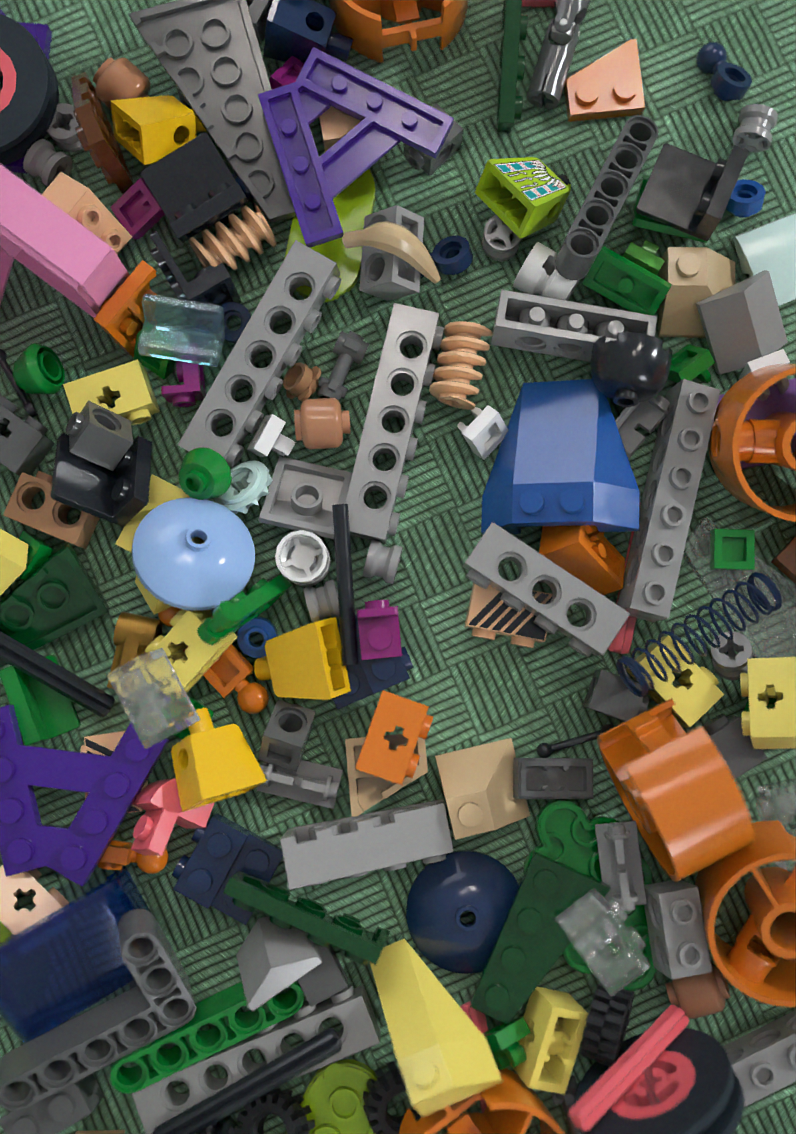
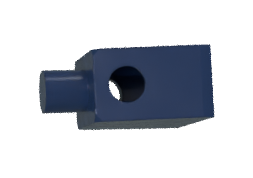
(300, 25)

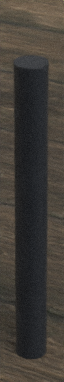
(345, 584)

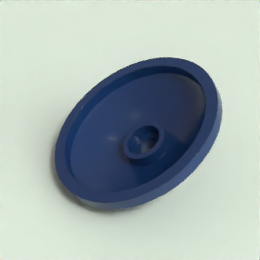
(446, 890)

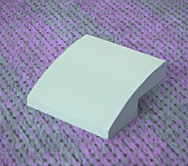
(771, 249)

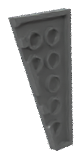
(220, 71)

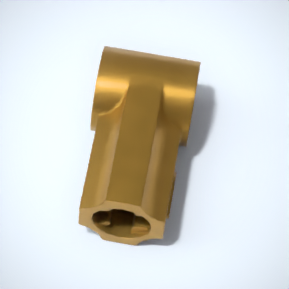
(132, 637)

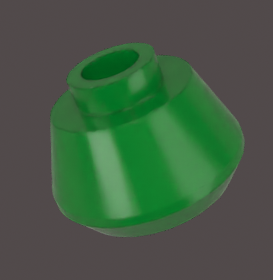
(39, 370)
(204, 474)

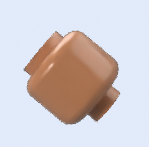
(120, 80)
(321, 423)
(700, 993)

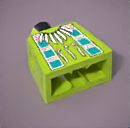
(523, 193)

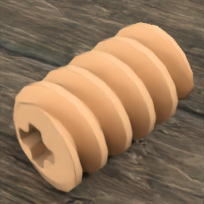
(235, 240)
(457, 363)

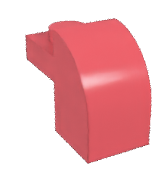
(162, 812)

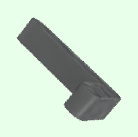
(110, 1030)

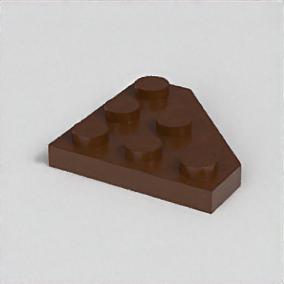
(97, 133)

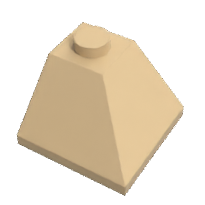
(694, 277)
(480, 788)

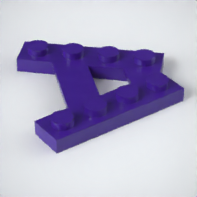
(385, 119)
(111, 786)

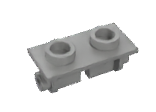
(644, 414)
(309, 784)
(621, 863)

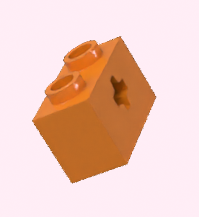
(376, 755)

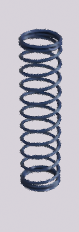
(756, 597)

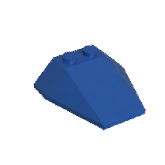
(561, 463)

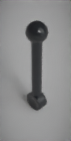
(20, 392)
(544, 750)

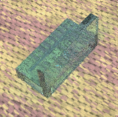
(182, 330)

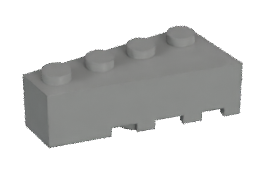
(366, 843)

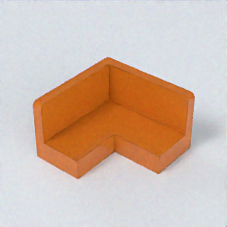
(584, 555)

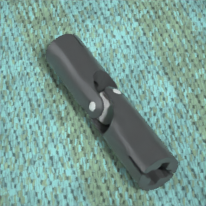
(556, 59)

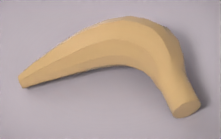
(397, 241)

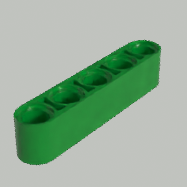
(197, 1044)

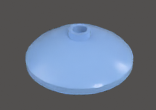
(192, 573)

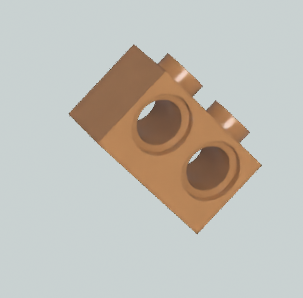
(52, 515)

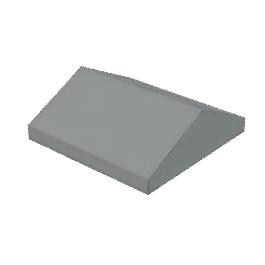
(742, 323)
(304, 496)
(273, 960)

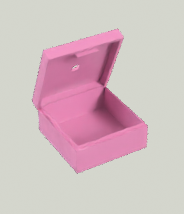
(54, 247)

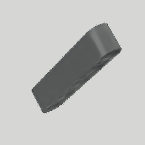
(606, 198)

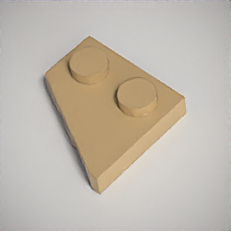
(368, 789)

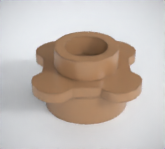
(301, 381)

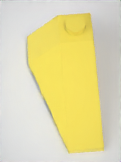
(432, 1037)

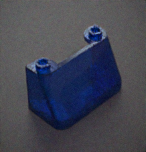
(67, 959)

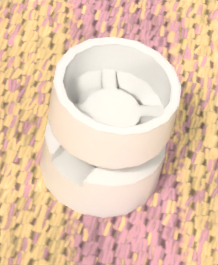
(540, 275)
(303, 558)

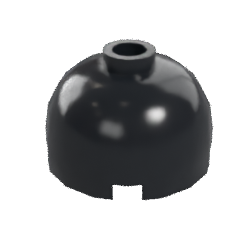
(630, 367)

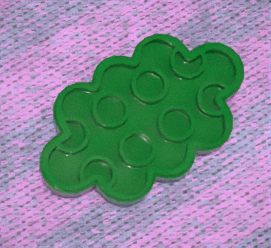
(572, 841)

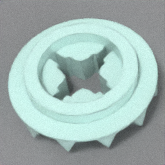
(252, 481)

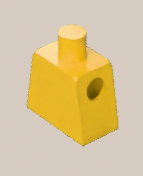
(153, 126)
(305, 662)
(213, 764)

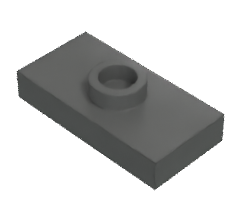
(552, 778)

